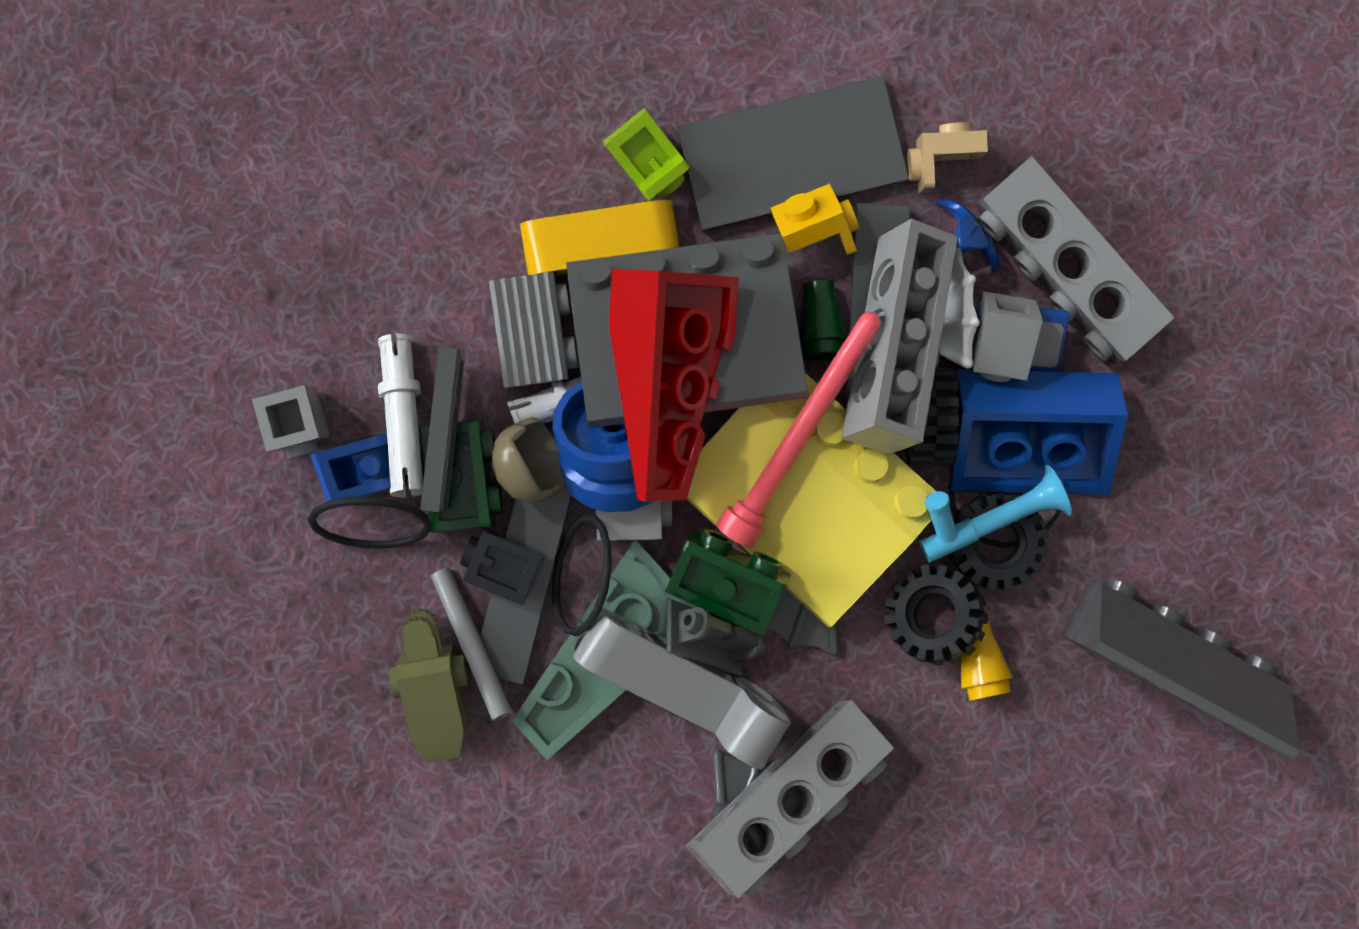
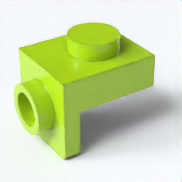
(647, 156)

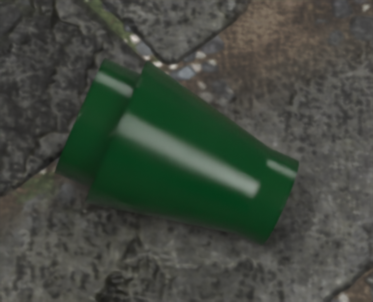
(821, 322)

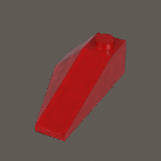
(666, 354)

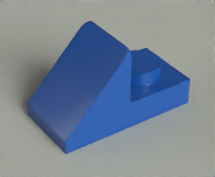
(354, 469)

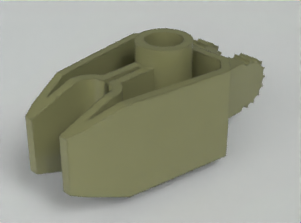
(431, 686)

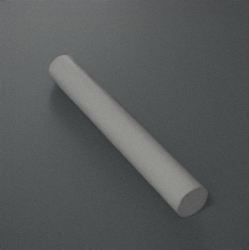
(471, 644)

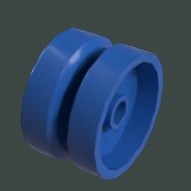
(593, 460)

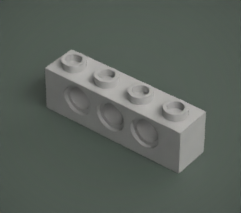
(1137, 310)
(898, 367)
(721, 844)

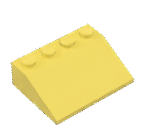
(835, 513)

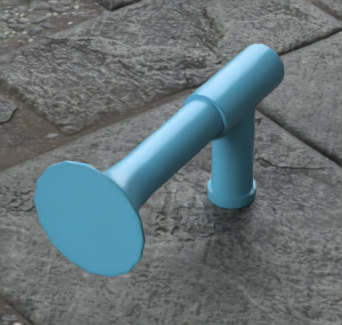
(951, 537)

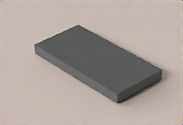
(789, 148)

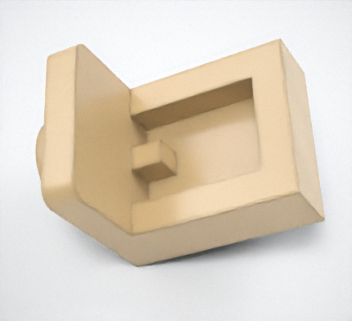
(952, 143)

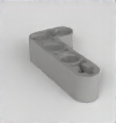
(731, 707)

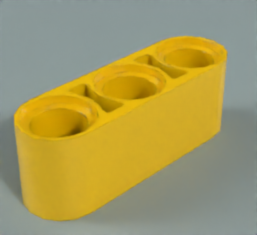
(597, 234)

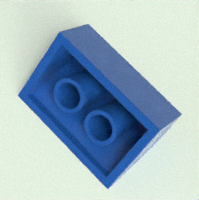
(1047, 420)

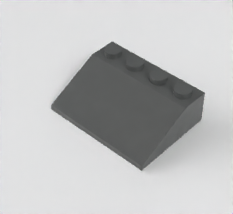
(766, 349)
(1185, 663)

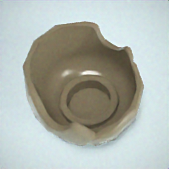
(527, 461)

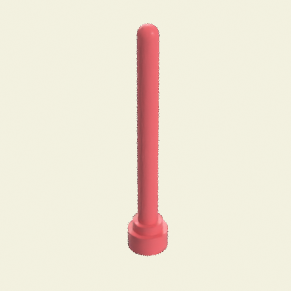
(744, 520)

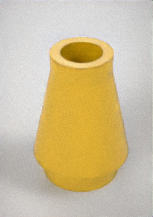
(985, 670)

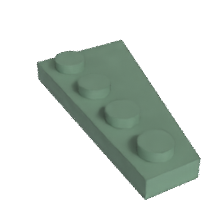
(569, 694)

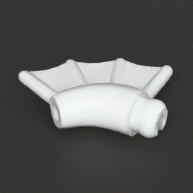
(960, 316)

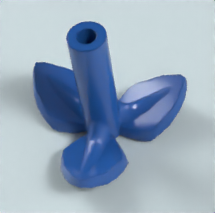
(971, 234)

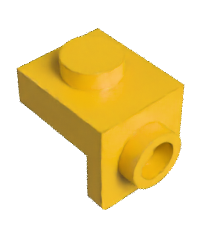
(815, 217)

